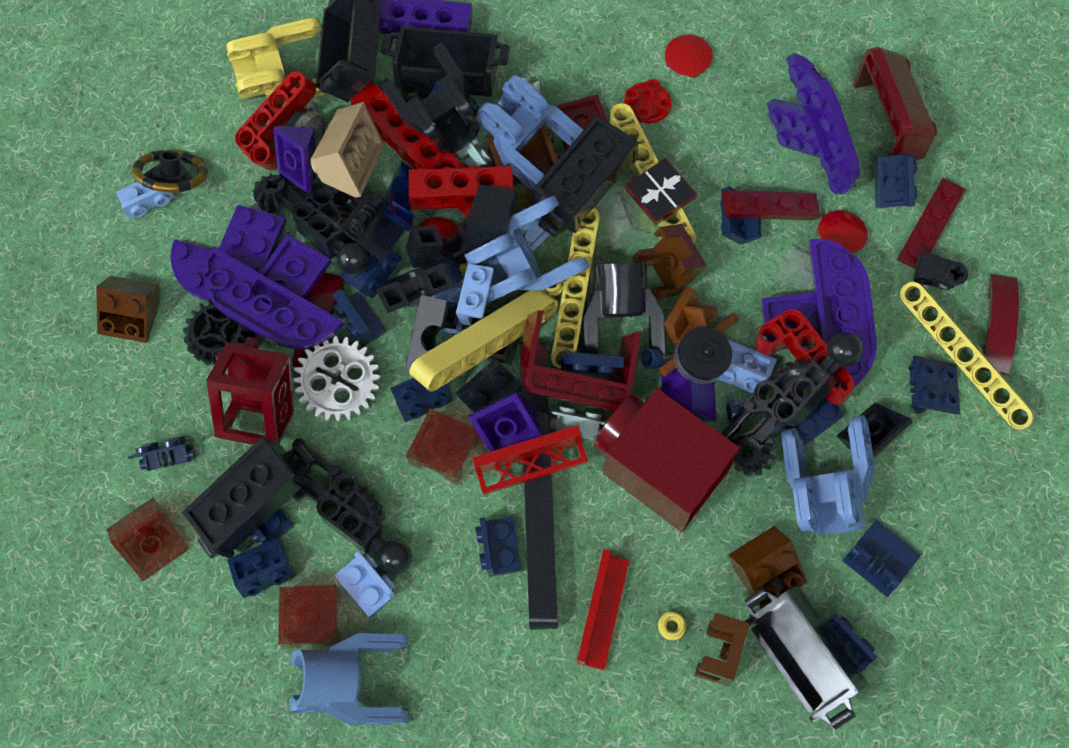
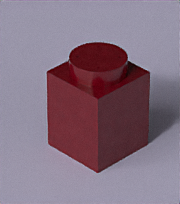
(664, 456)

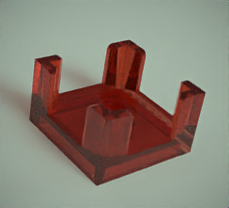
(443, 445)
(308, 615)

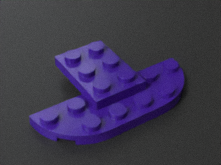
(816, 125)
(249, 239)
(273, 299)
(839, 303)

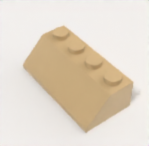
(348, 150)

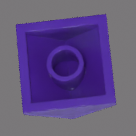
(294, 154)
(694, 397)
(506, 422)

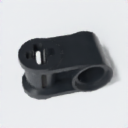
(939, 272)

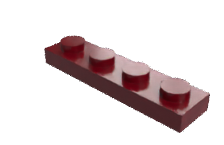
(770, 205)
(931, 222)

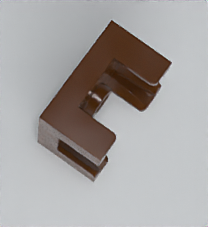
(673, 259)
(734, 633)

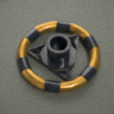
(170, 174)

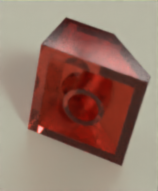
(147, 539)

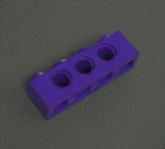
(424, 14)

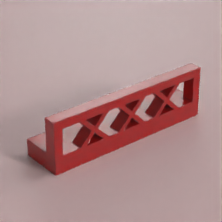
(526, 450)
(603, 611)

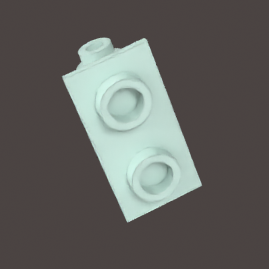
(477, 157)
(588, 423)

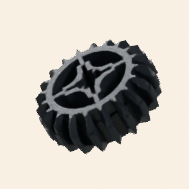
(199, 344)

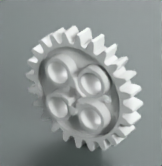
(325, 400)

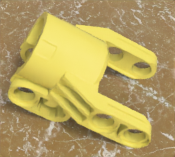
(258, 60)

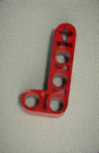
(296, 92)
(793, 338)

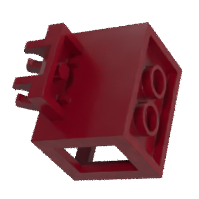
(257, 383)

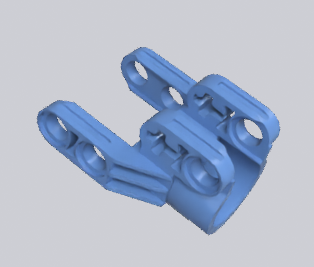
(516, 121)
(514, 260)
(830, 500)
(334, 680)

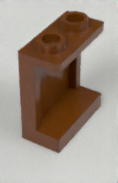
(538, 152)

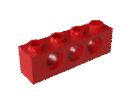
(448, 178)

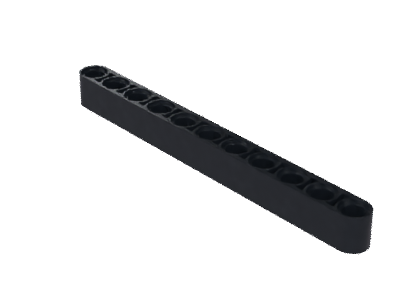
(540, 529)

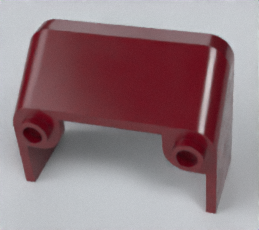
(900, 100)
(573, 386)

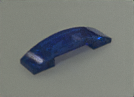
(397, 201)

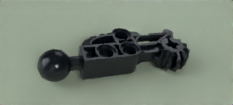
(315, 218)
(788, 385)
(359, 506)

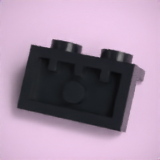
(489, 386)

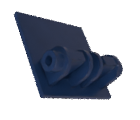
(934, 385)
(415, 399)
(153, 460)
(881, 558)

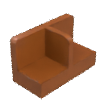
(688, 315)

